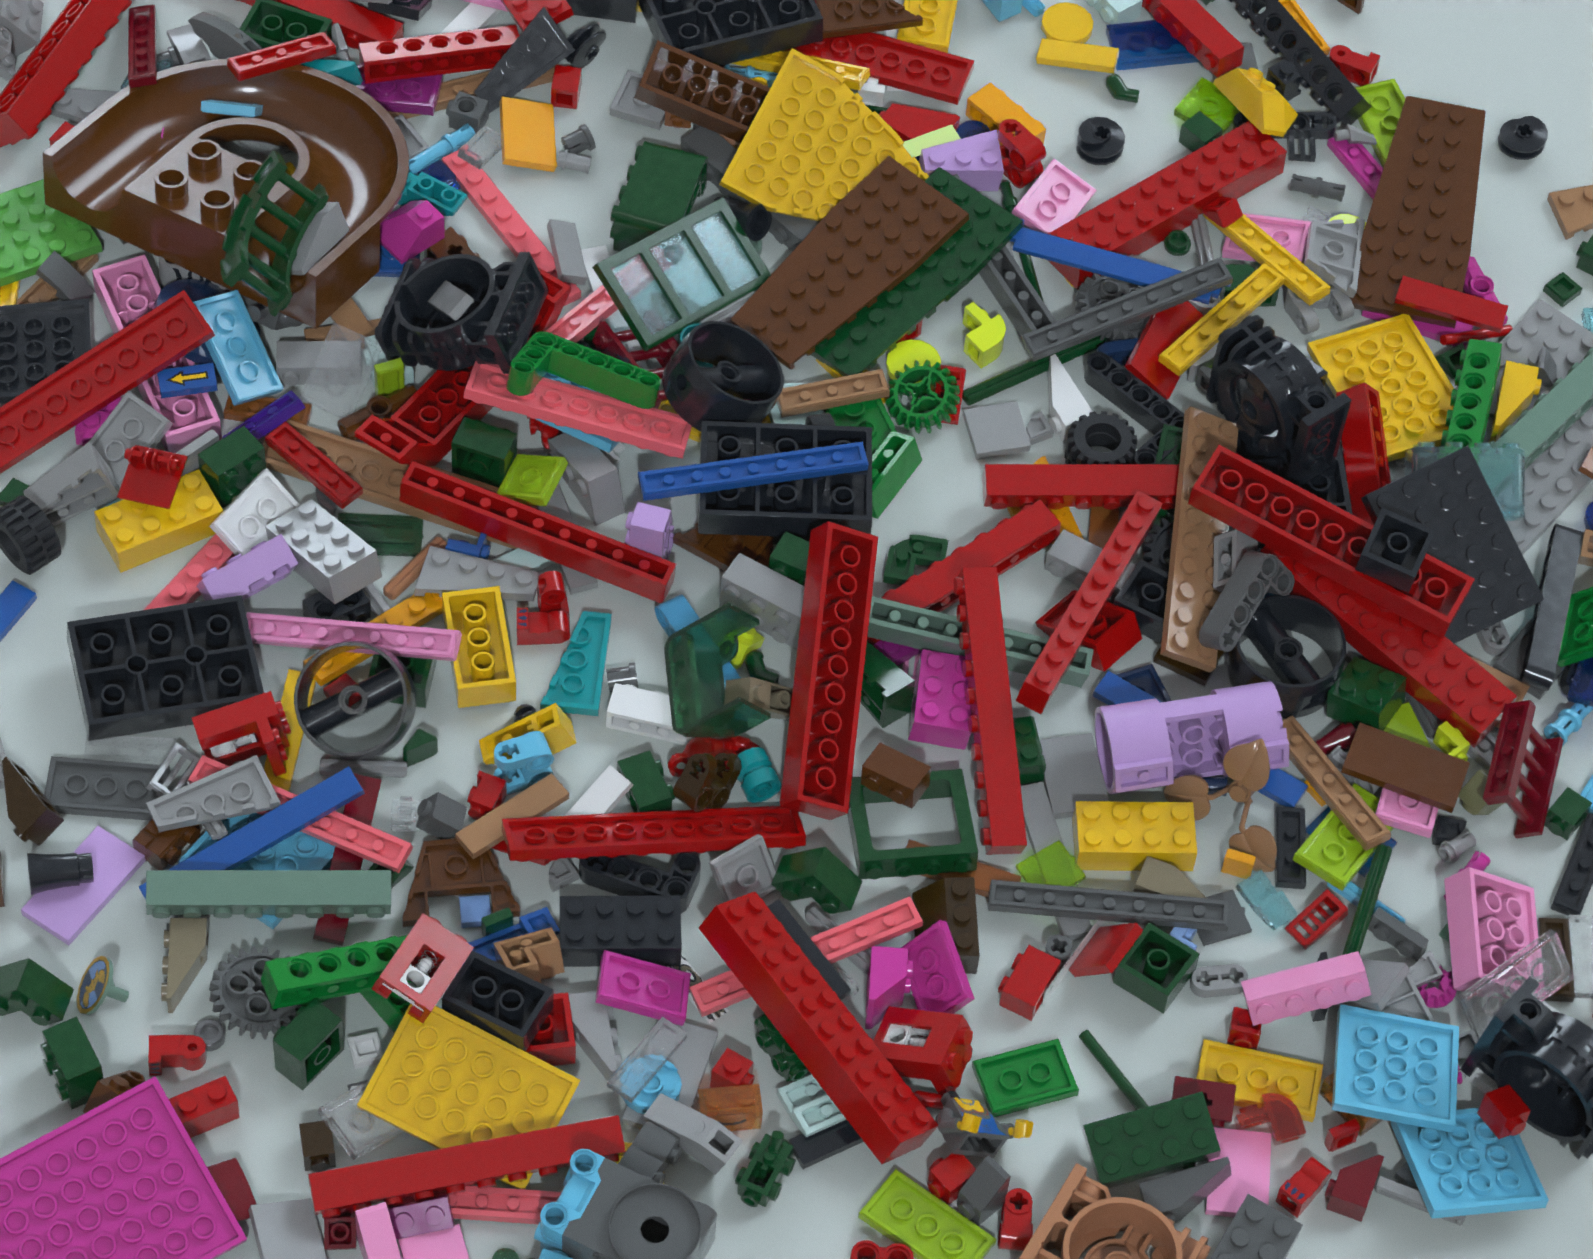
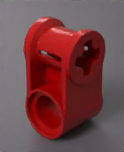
(1016, 1224)

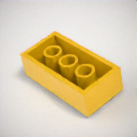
(144, 532)
(484, 658)
(1125, 833)

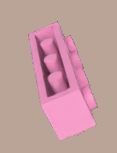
(1306, 988)

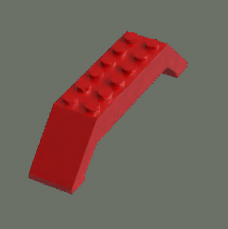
(432, 415)

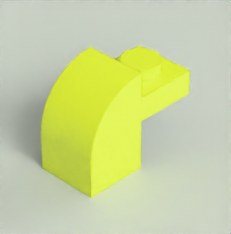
(986, 335)

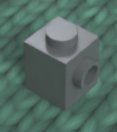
(441, 816)

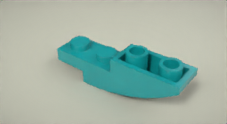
(439, 194)

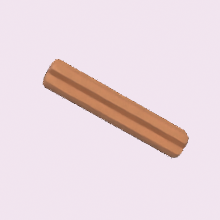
(410, 572)

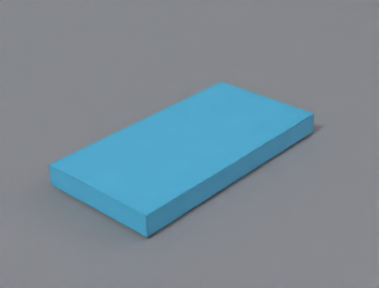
(238, 349)

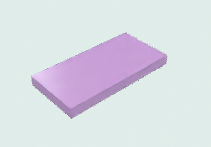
(70, 909)

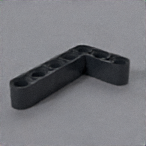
(1135, 400)

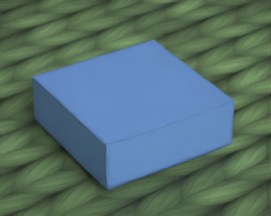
(473, 909)

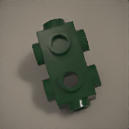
(782, 1056)
(768, 1164)

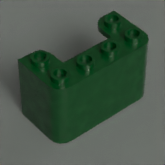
(657, 193)

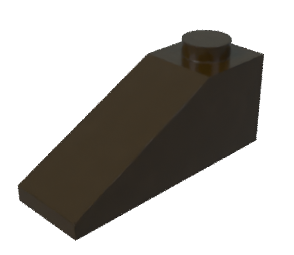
(27, 805)

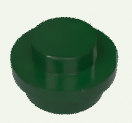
(1177, 243)

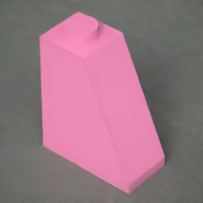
(376, 1233)

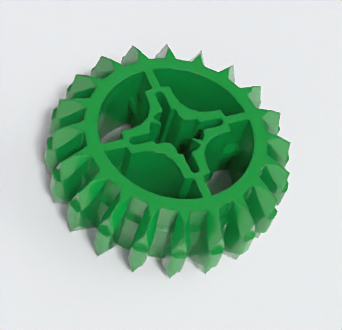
(940, 407)

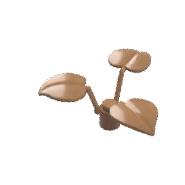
(1250, 770)

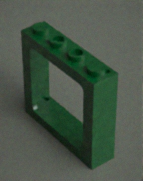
(918, 860)

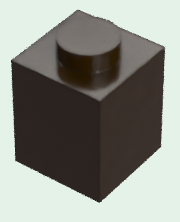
(317, 1146)

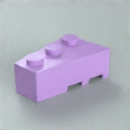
(650, 530)
(249, 573)

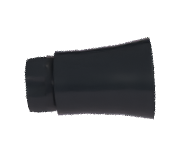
(752, 217)
(58, 870)

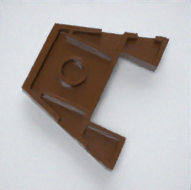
(449, 870)

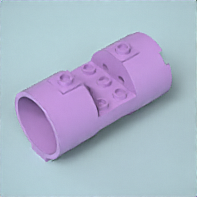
(1155, 742)

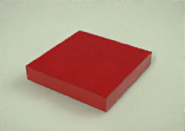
(1105, 949)

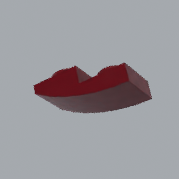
(233, 1187)
(340, 1231)

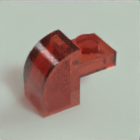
(1279, 1114)

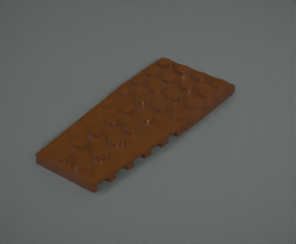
(1422, 207)
(849, 259)

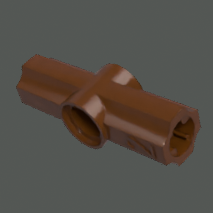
(378, 406)

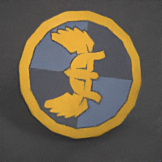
(98, 984)

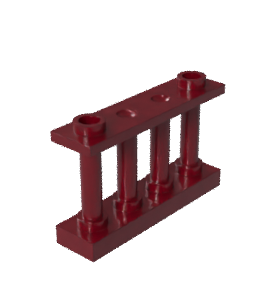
(611, 344)
(1506, 767)

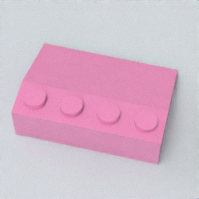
(1486, 923)

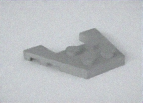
(1409, 1002)

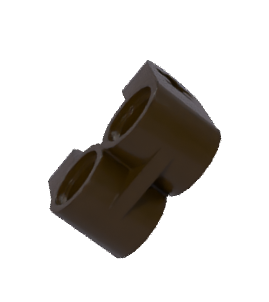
(707, 788)

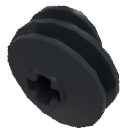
(586, 45)
(1523, 138)
(1100, 141)

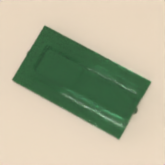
(387, 533)

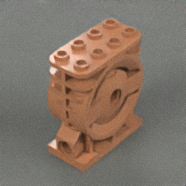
(1101, 1219)

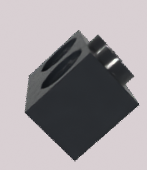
(319, 606)

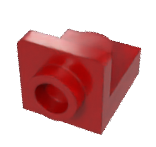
(1242, 1031)

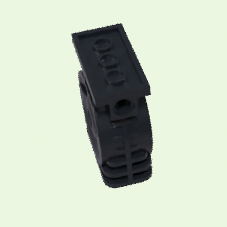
(487, 332)
(1276, 400)
(1545, 1062)

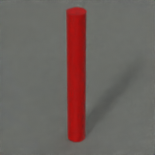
(1478, 334)

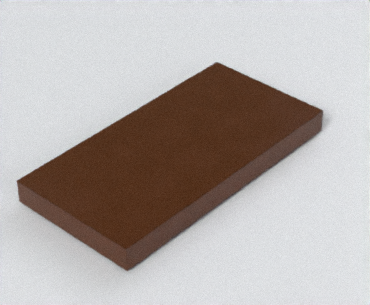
(1405, 767)

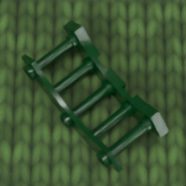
(242, 226)

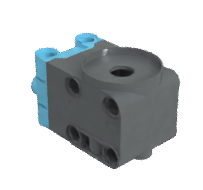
(623, 1215)

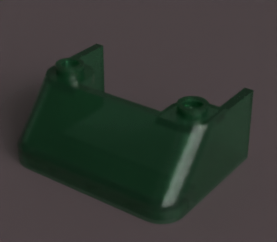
(697, 680)

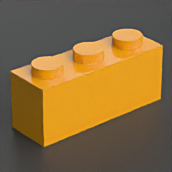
(993, 106)

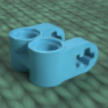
(529, 760)

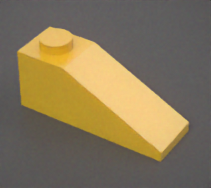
(1514, 396)
(550, 720)

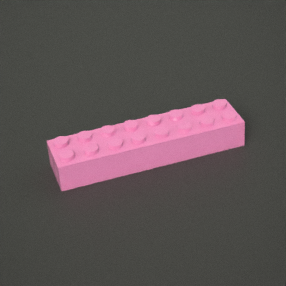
(126, 294)

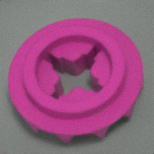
(1443, 995)

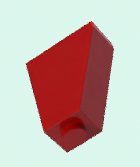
(914, 121)

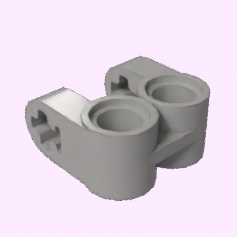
(1305, 316)

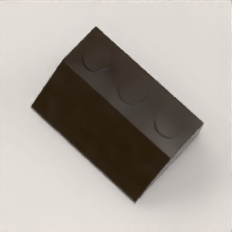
(955, 903)

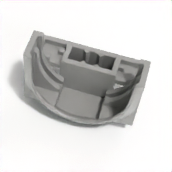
(18, 31)

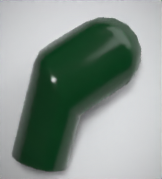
(1119, 90)
(756, 667)

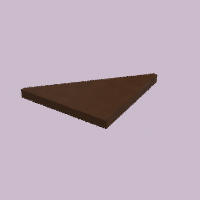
(864, 16)

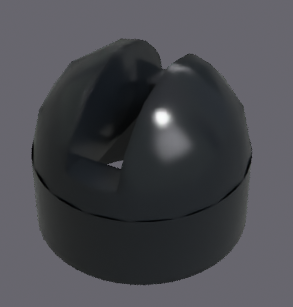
(525, 710)

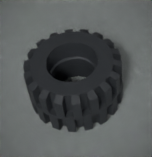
(1100, 431)
(27, 535)

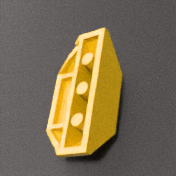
(1257, 100)

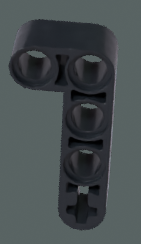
(593, 873)

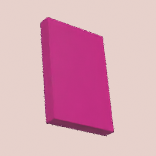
(938, 973)
(643, 987)

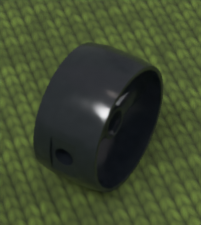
(717, 393)
(1301, 686)
(336, 709)

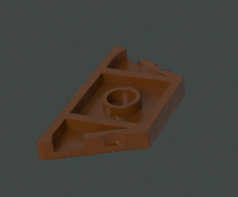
(723, 549)

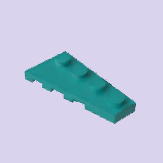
(582, 667)

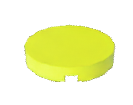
(907, 353)

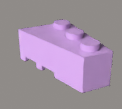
(973, 158)

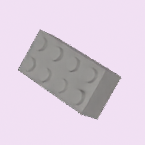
(326, 551)
(766, 596)

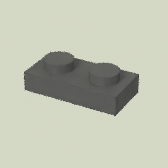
(1398, 934)

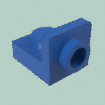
(480, 550)

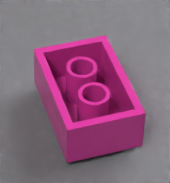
(939, 701)

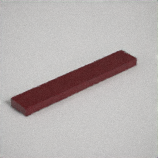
(142, 46)
(330, 927)

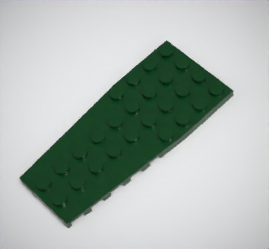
(935, 281)

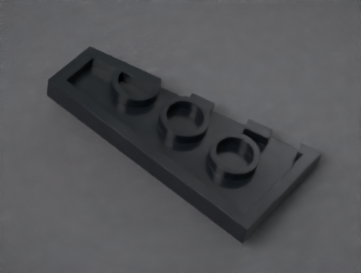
(528, 58)

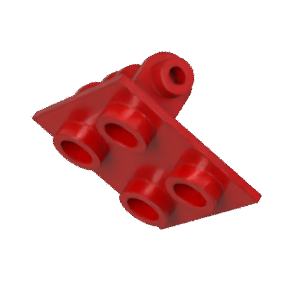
(151, 476)

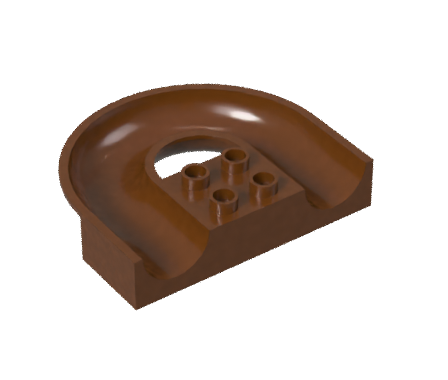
(183, 188)

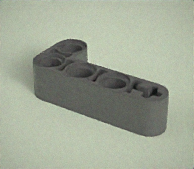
(1240, 598)

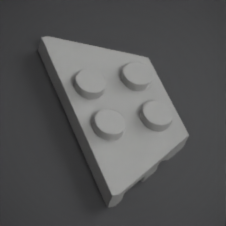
(1335, 252)

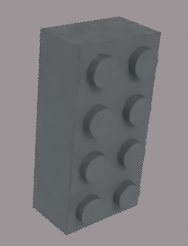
(1258, 1233)

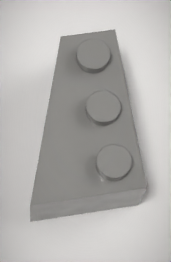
(590, 477)
(74, 486)

